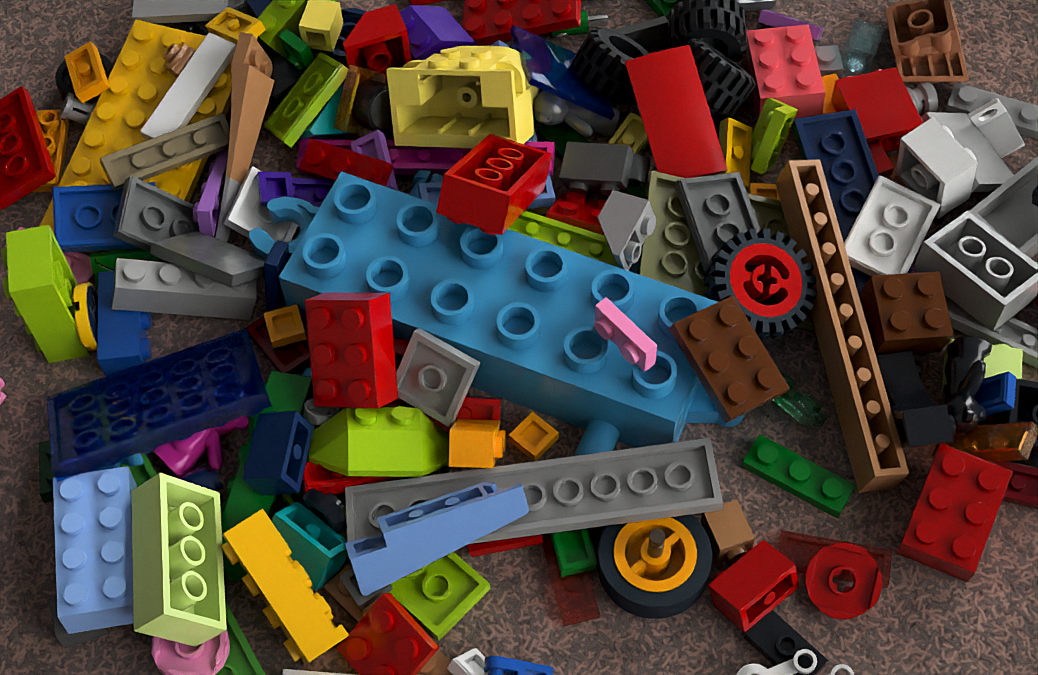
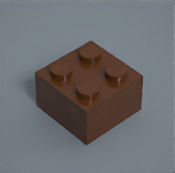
(906, 313)

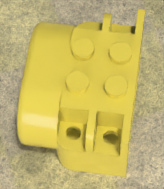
(461, 98)

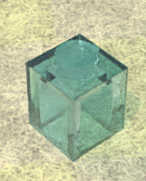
(862, 47)

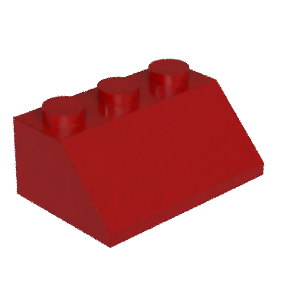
(378, 41)

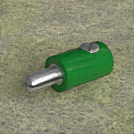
(584, 25)

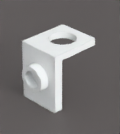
(997, 128)

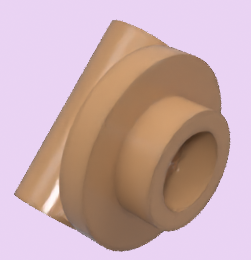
(177, 57)

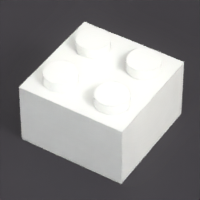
(936, 166)

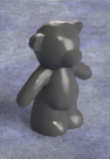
(553, 110)

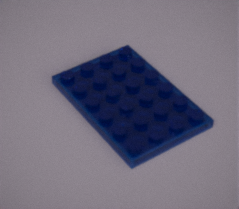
(154, 404)

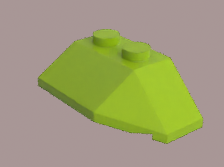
(380, 443)

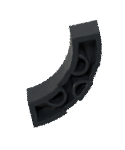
(915, 414)

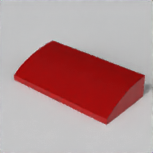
(676, 113)

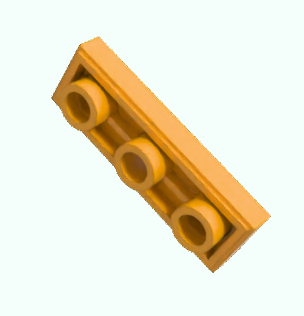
(55, 135)

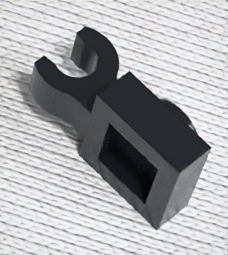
(325, 507)

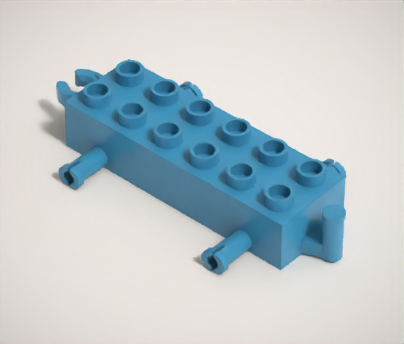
(504, 303)

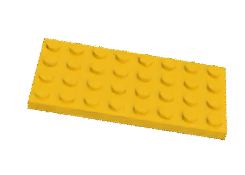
(135, 91)

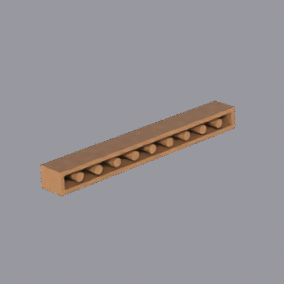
(842, 330)

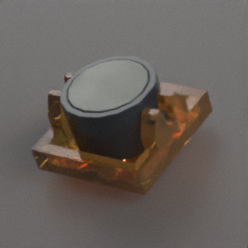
(364, 103)

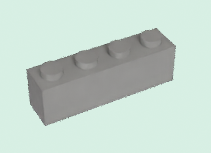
(175, 290)

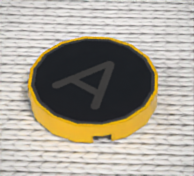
(87, 314)

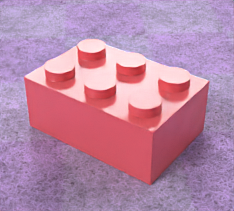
(785, 69)

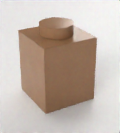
(728, 532)

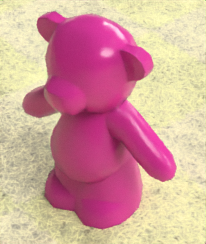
(183, 454)

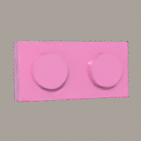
(632, 341)

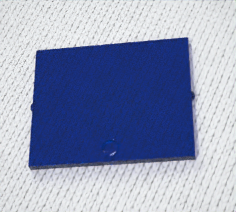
(551, 70)

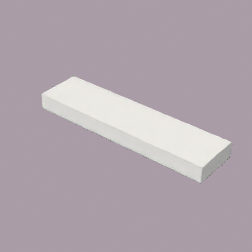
(190, 87)

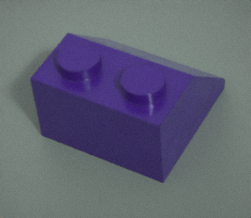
(432, 30)

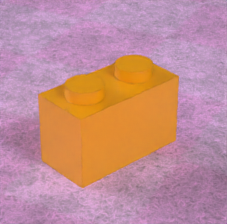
(476, 443)

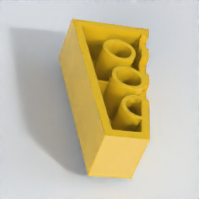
(283, 587)

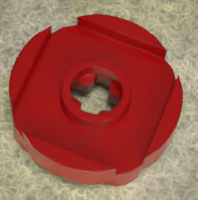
(854, 599)

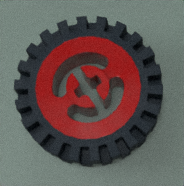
(783, 280)

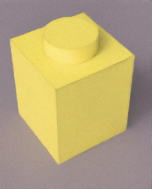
(321, 24)

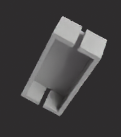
(1011, 210)

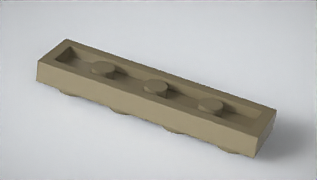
(167, 151)

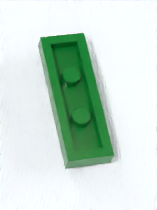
(798, 476)

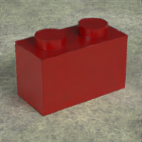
(753, 585)

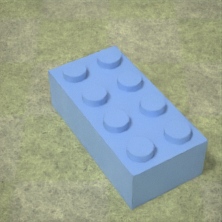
(94, 549)

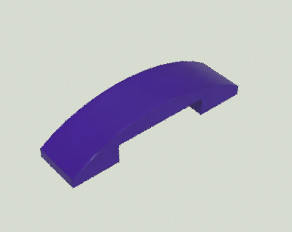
(280, 184)

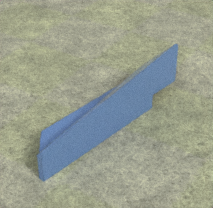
(431, 531)

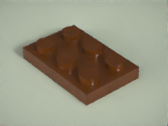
(729, 358)

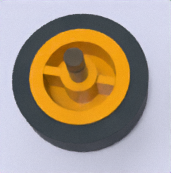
(655, 565)

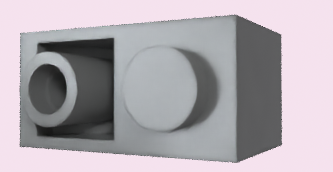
(626, 224)

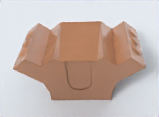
(926, 41)

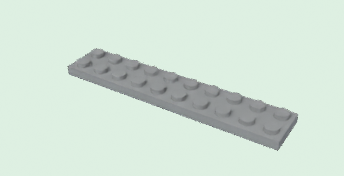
(565, 491)

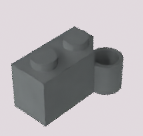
(602, 168)

